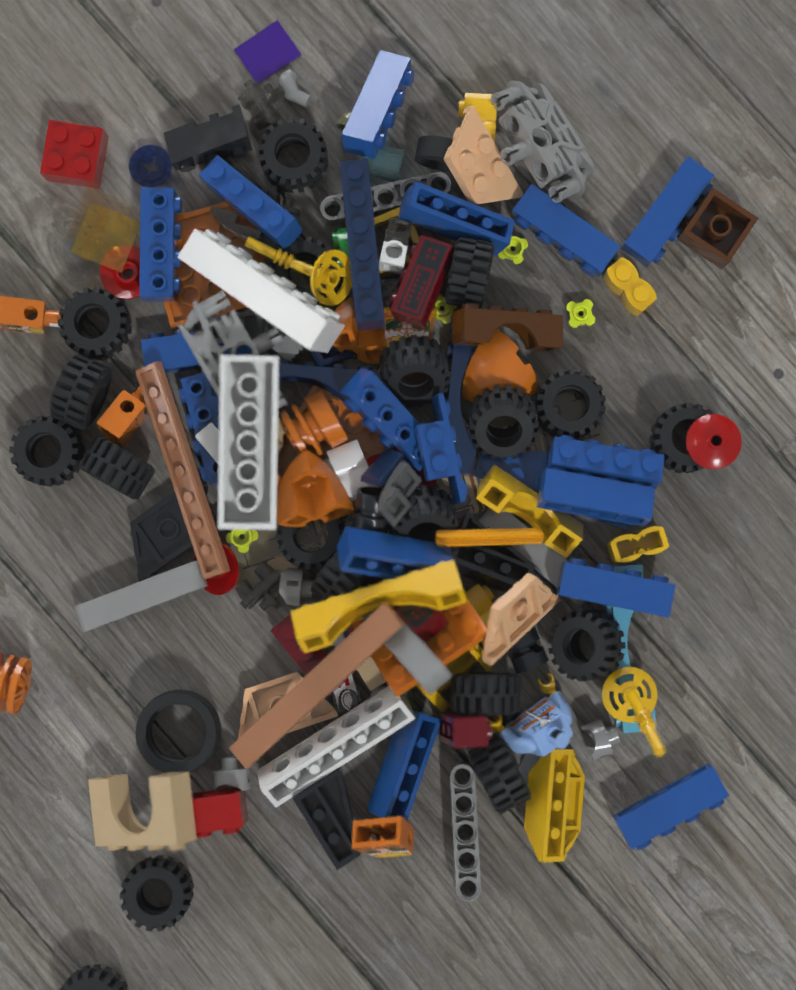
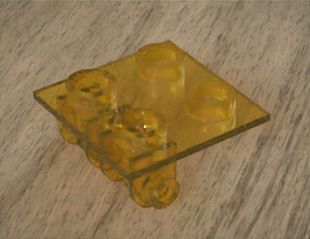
(105, 237)

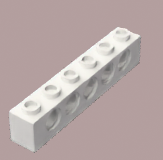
(334, 745)

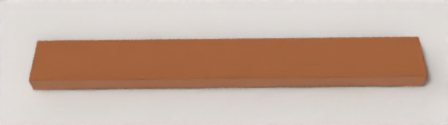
(182, 470)
(317, 685)

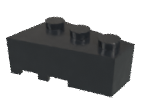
(202, 142)
(493, 564)
(330, 816)

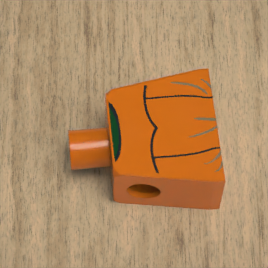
(121, 426)

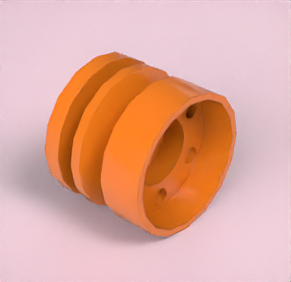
(313, 425)
(14, 682)

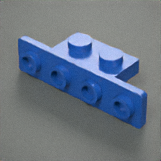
(438, 450)

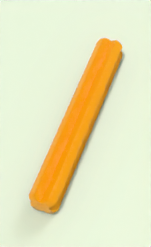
(488, 537)

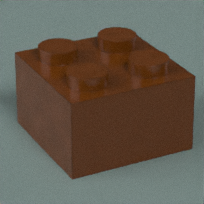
(717, 228)

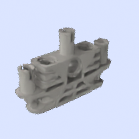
(543, 139)
(230, 331)

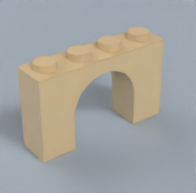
(171, 818)

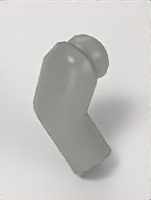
(288, 82)

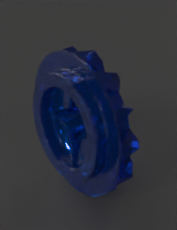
(147, 154)

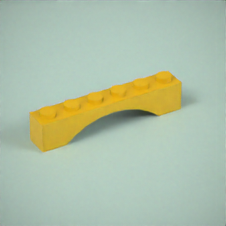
(323, 622)

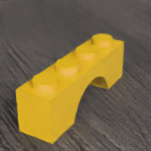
(507, 494)

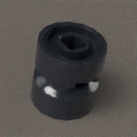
(368, 515)
(527, 652)

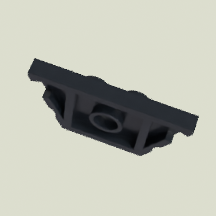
(160, 536)

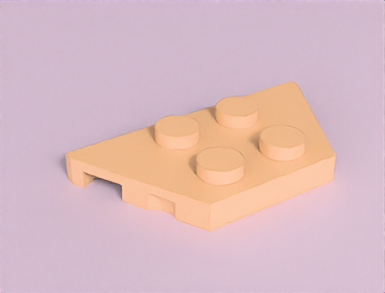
(478, 163)
(515, 615)
(264, 696)

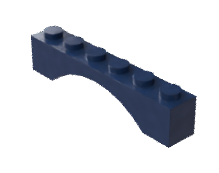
(362, 244)
(327, 378)
(464, 445)

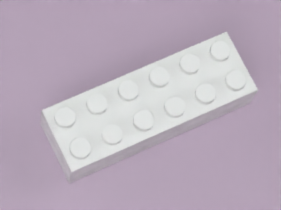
(262, 290)
(248, 442)

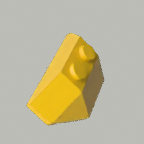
(555, 805)

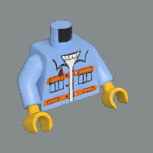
(539, 727)

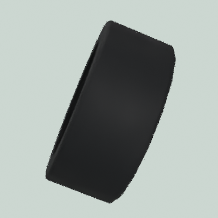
(431, 152)

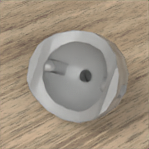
(294, 586)
(602, 737)
(232, 774)

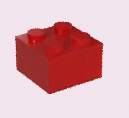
(74, 154)
(219, 811)

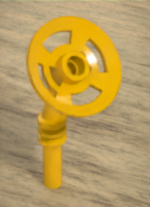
(318, 276)
(633, 701)

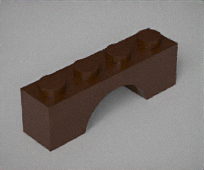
(537, 330)

